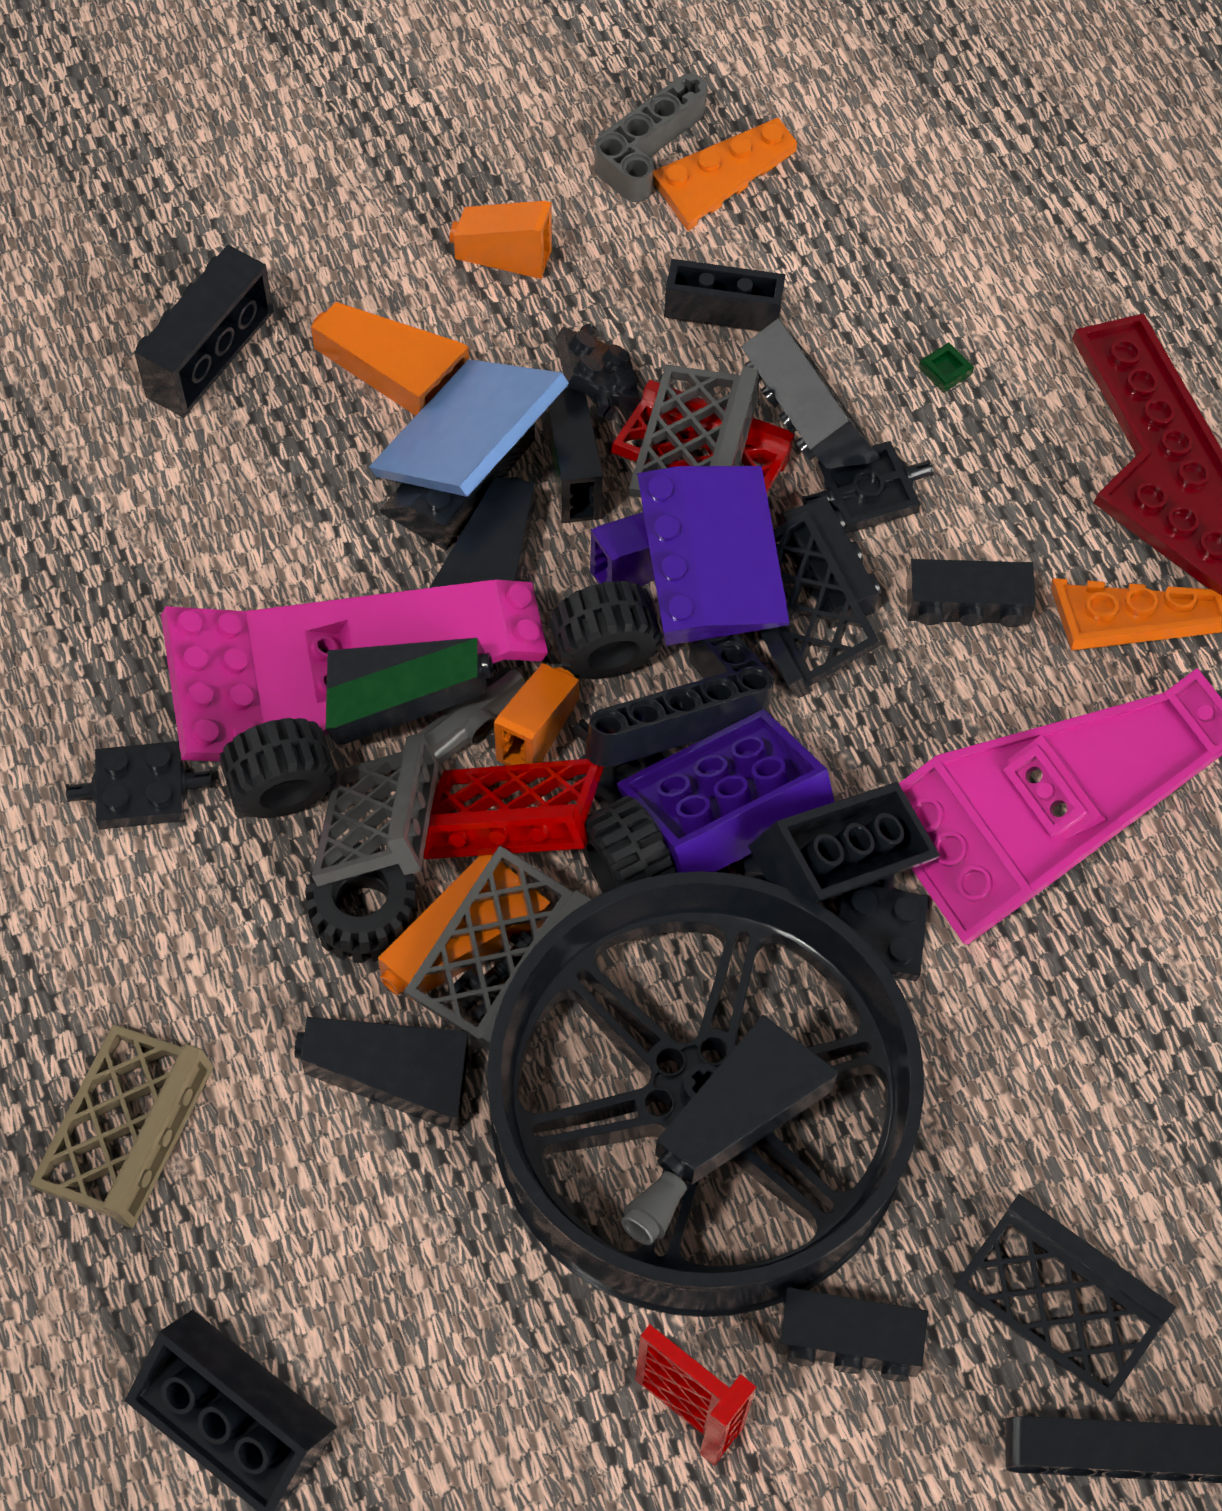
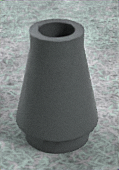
(651, 1211)

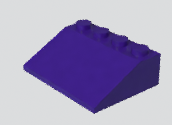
(712, 551)
(728, 791)

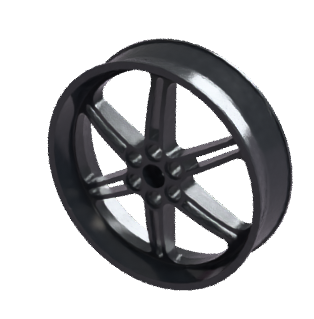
(733, 911)

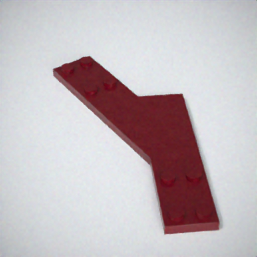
(1175, 480)

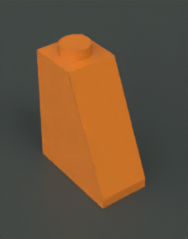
(505, 236)
(535, 716)

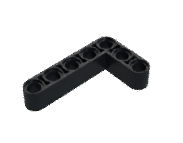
(731, 690)

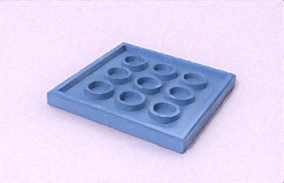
(469, 426)

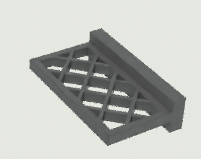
(730, 435)
(408, 809)
(566, 904)

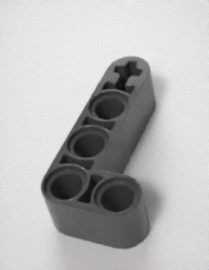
(626, 147)

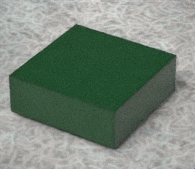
(946, 367)

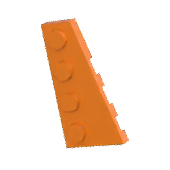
(713, 174)
(1119, 616)

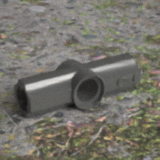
(472, 719)

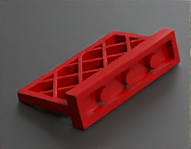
(764, 443)
(512, 826)
(694, 1392)

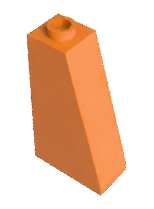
(387, 354)
(410, 949)

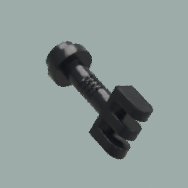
(492, 977)

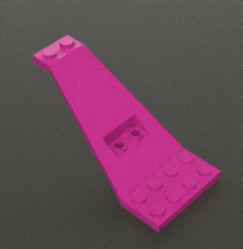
(268, 665)
(1001, 830)

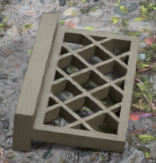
(151, 1145)

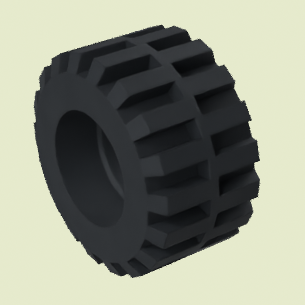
(605, 630)
(278, 768)
(625, 845)
(367, 933)

